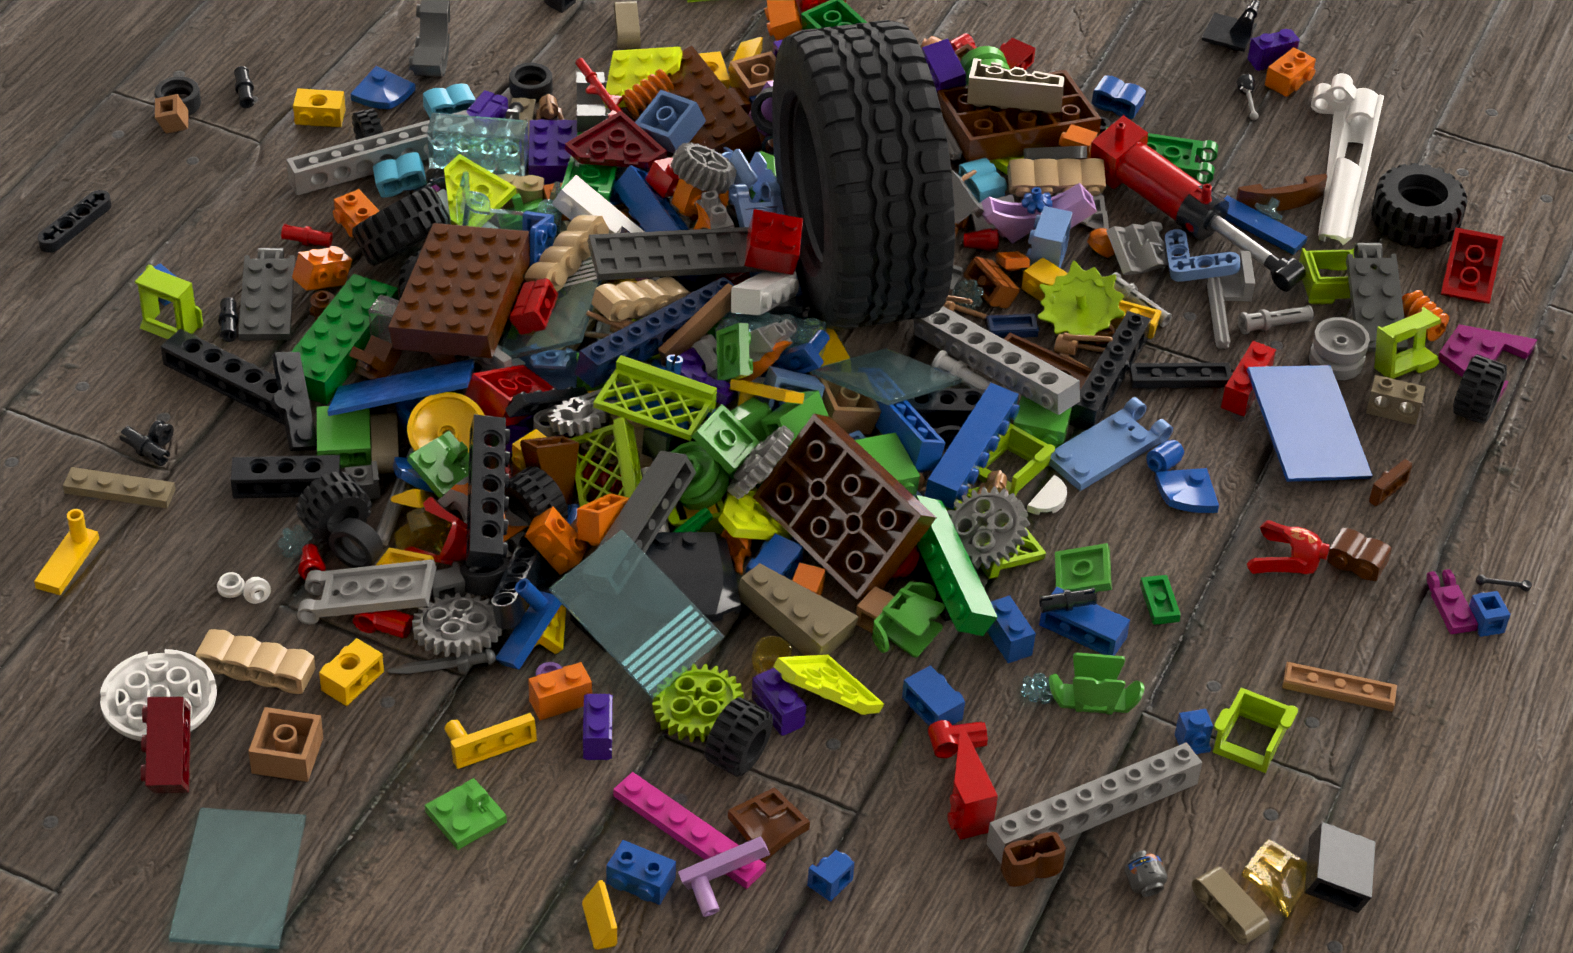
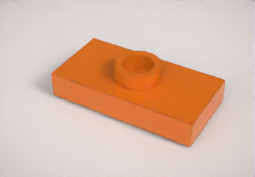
(1012, 260)

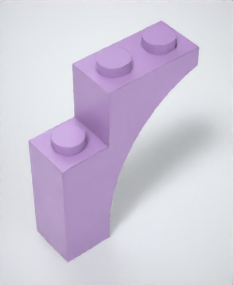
(1015, 222)

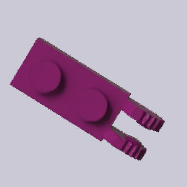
(1451, 603)

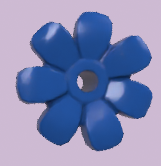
(1036, 200)

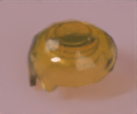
(767, 652)

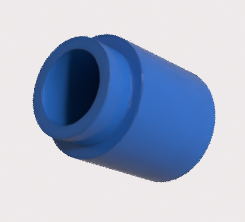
(1165, 456)

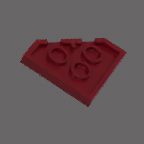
(616, 143)

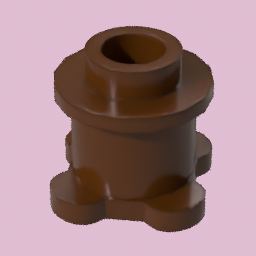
(320, 302)

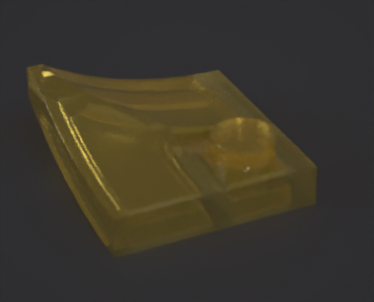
(1278, 875)

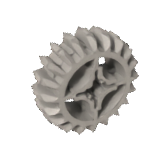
(703, 168)

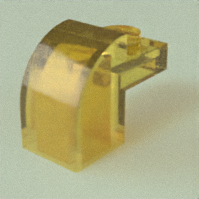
(422, 529)

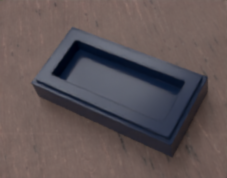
(1018, 324)

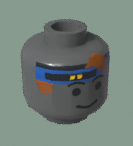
(1145, 873)

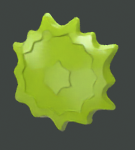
(1081, 302)

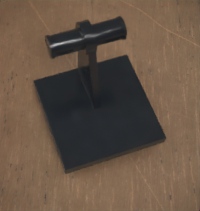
(1232, 31)

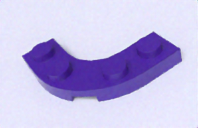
(693, 368)

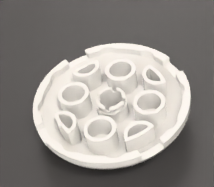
(156, 675)

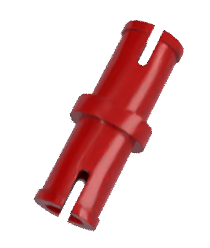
(306, 235)

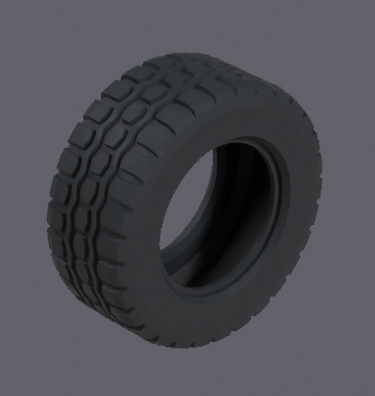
(866, 171)

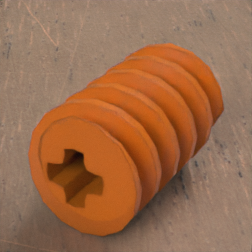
(646, 91)
(1413, 304)

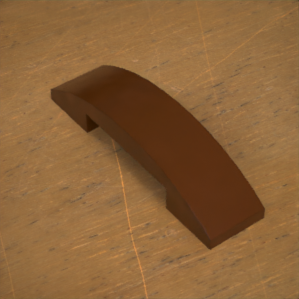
(1289, 196)

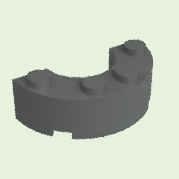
(432, 46)
(589, 106)

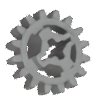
(576, 417)

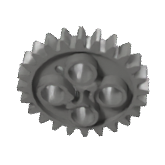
(760, 462)
(987, 526)
(456, 625)

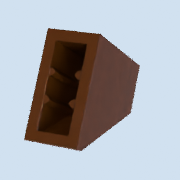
(556, 457)

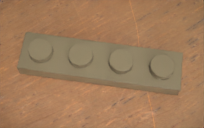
(119, 487)

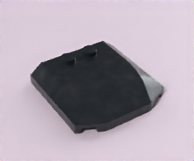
(700, 569)

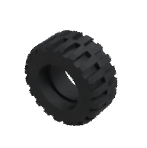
(1418, 205)
(400, 225)

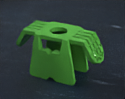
(911, 620)
(1096, 686)

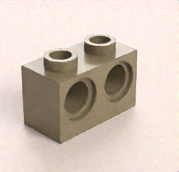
(1395, 399)

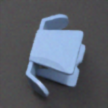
(750, 174)

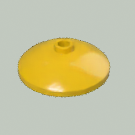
(441, 414)

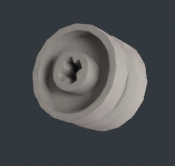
(1341, 345)

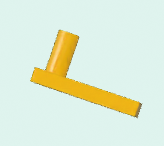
(749, 389)
(68, 555)
(489, 741)

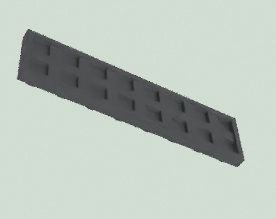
(669, 253)

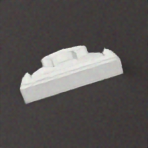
(1050, 498)

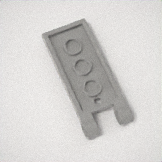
(367, 589)

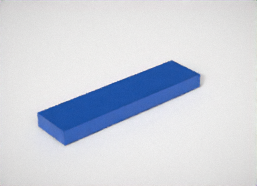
(1264, 226)

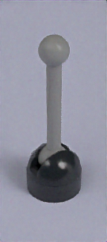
(1246, 85)

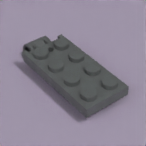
(1376, 292)
(267, 296)

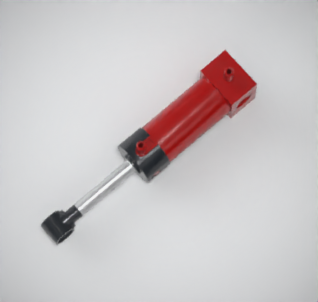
(1179, 195)

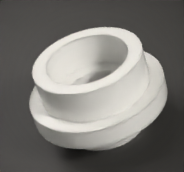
(230, 585)
(253, 585)

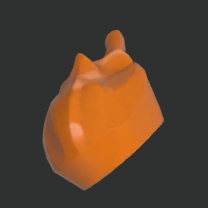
(1100, 242)
(739, 549)

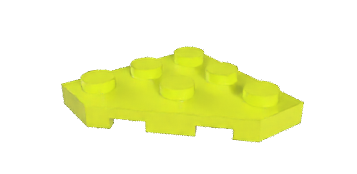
(632, 66)
(480, 180)
(749, 519)
(829, 680)

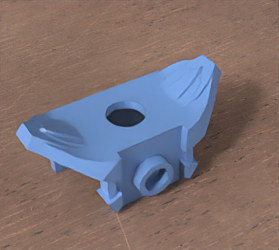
(561, 360)

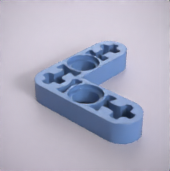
(1188, 268)

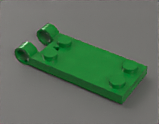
(1183, 153)
(598, 177)

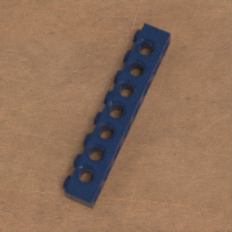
(643, 337)

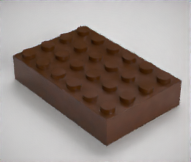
(725, 119)
(1006, 132)
(461, 290)
(843, 507)

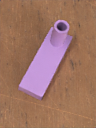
(700, 874)

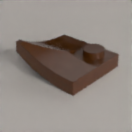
(771, 818)

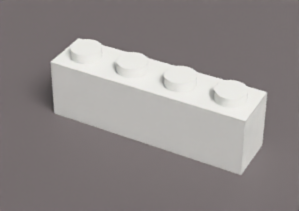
(581, 199)
(763, 292)

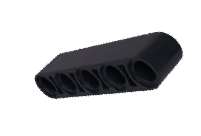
(506, 602)

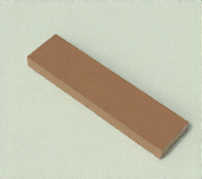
(697, 325)
(1339, 686)

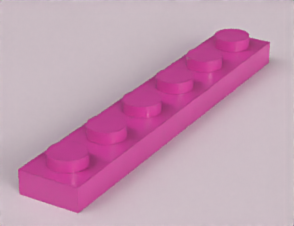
(682, 825)

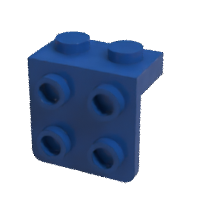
(542, 233)

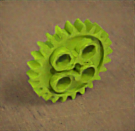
(695, 701)

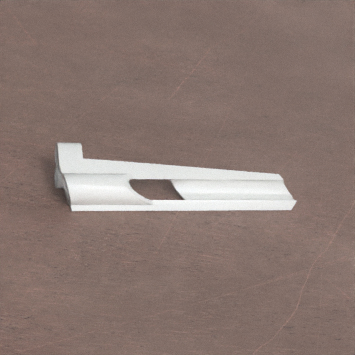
(1356, 121)

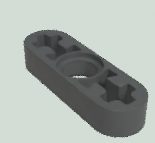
(1056, 153)

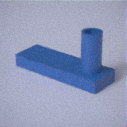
(803, 357)
(533, 624)

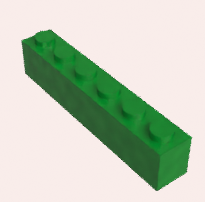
(954, 573)

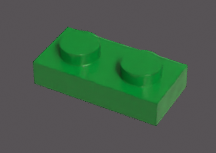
(1160, 599)

